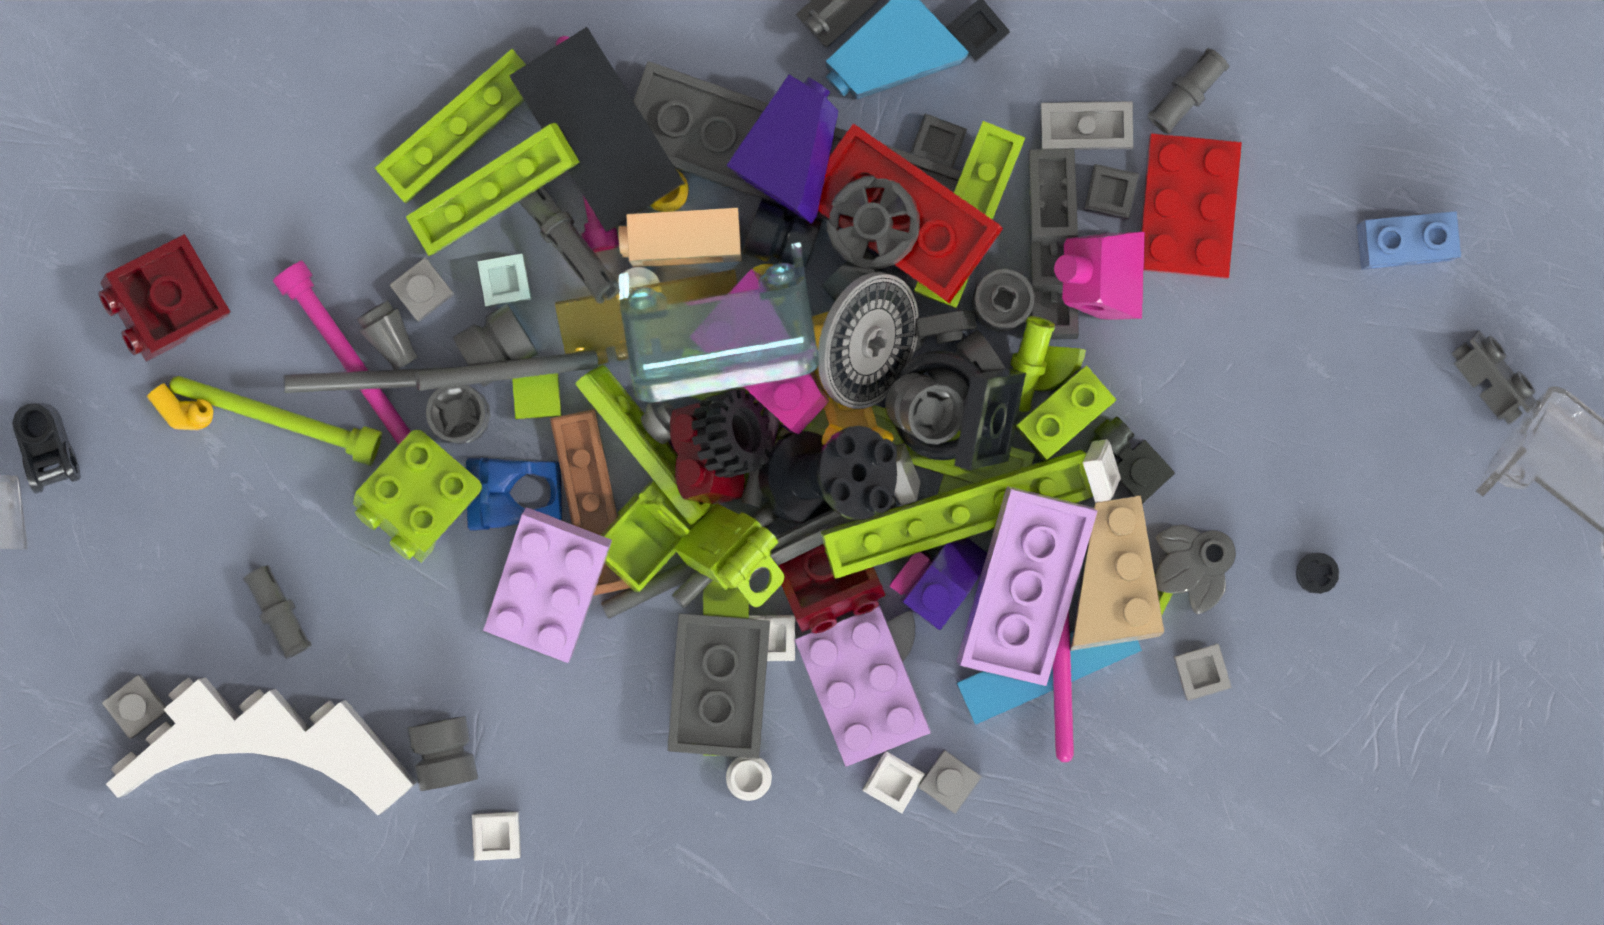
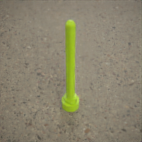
(360, 443)

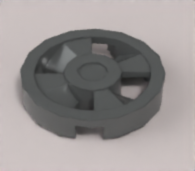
(873, 223)

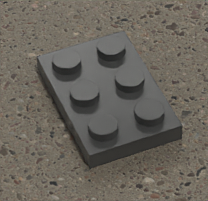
(718, 685)

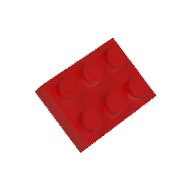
(1190, 205)

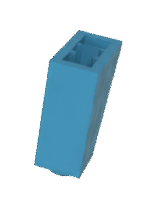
(893, 49)

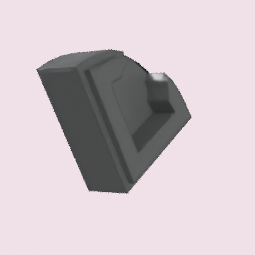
(903, 632)

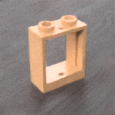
(681, 238)

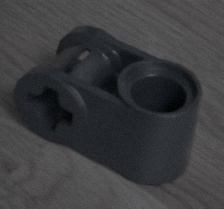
(46, 449)

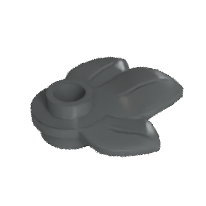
(1189, 569)

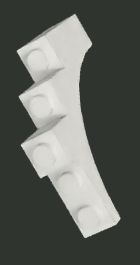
(207, 725)

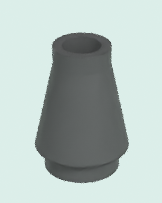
(388, 334)

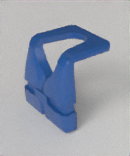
(495, 505)

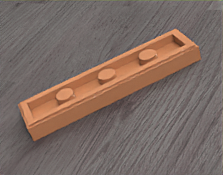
(586, 481)

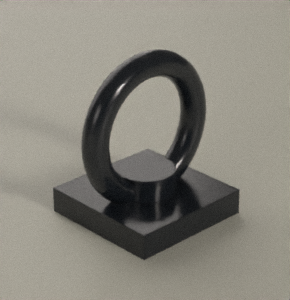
(988, 412)

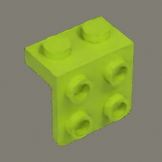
(416, 495)

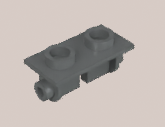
(832, 17)
(1507, 388)

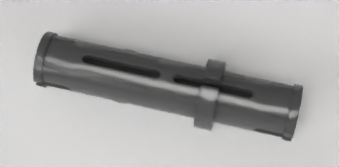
(559, 230)

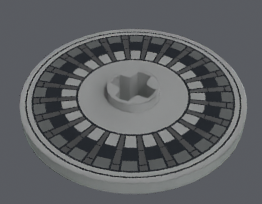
(867, 339)

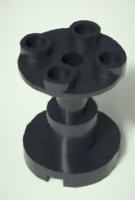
(848, 474)

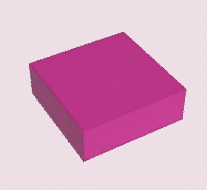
(910, 572)

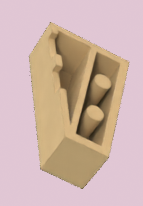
(1118, 579)

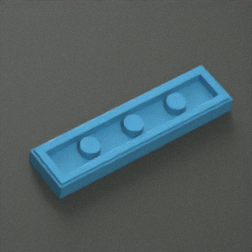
(993, 694)

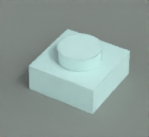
(504, 280)

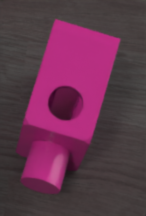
(1103, 274)

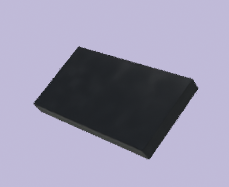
(617, 152)

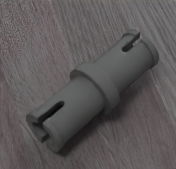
(1188, 91)
(277, 611)

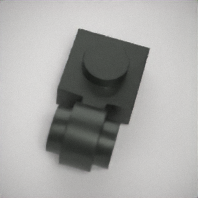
(1140, 468)

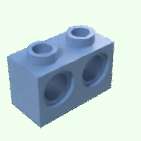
(1408, 240)

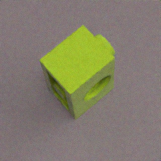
(1065, 413)

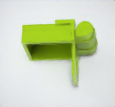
(644, 536)
(729, 550)

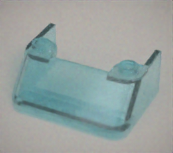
(720, 338)

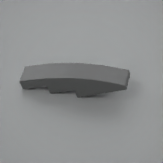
(1050, 224)

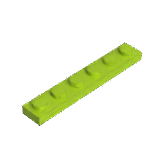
(948, 515)

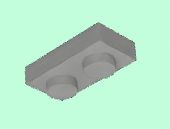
(1086, 125)

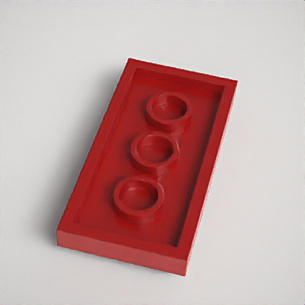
(950, 230)

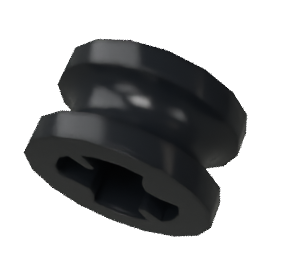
(1313, 586)

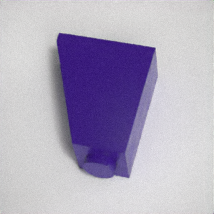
(790, 147)
(946, 581)

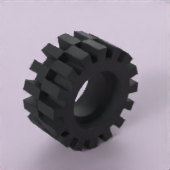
(732, 433)

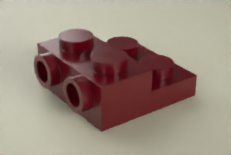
(162, 298)
(819, 597)

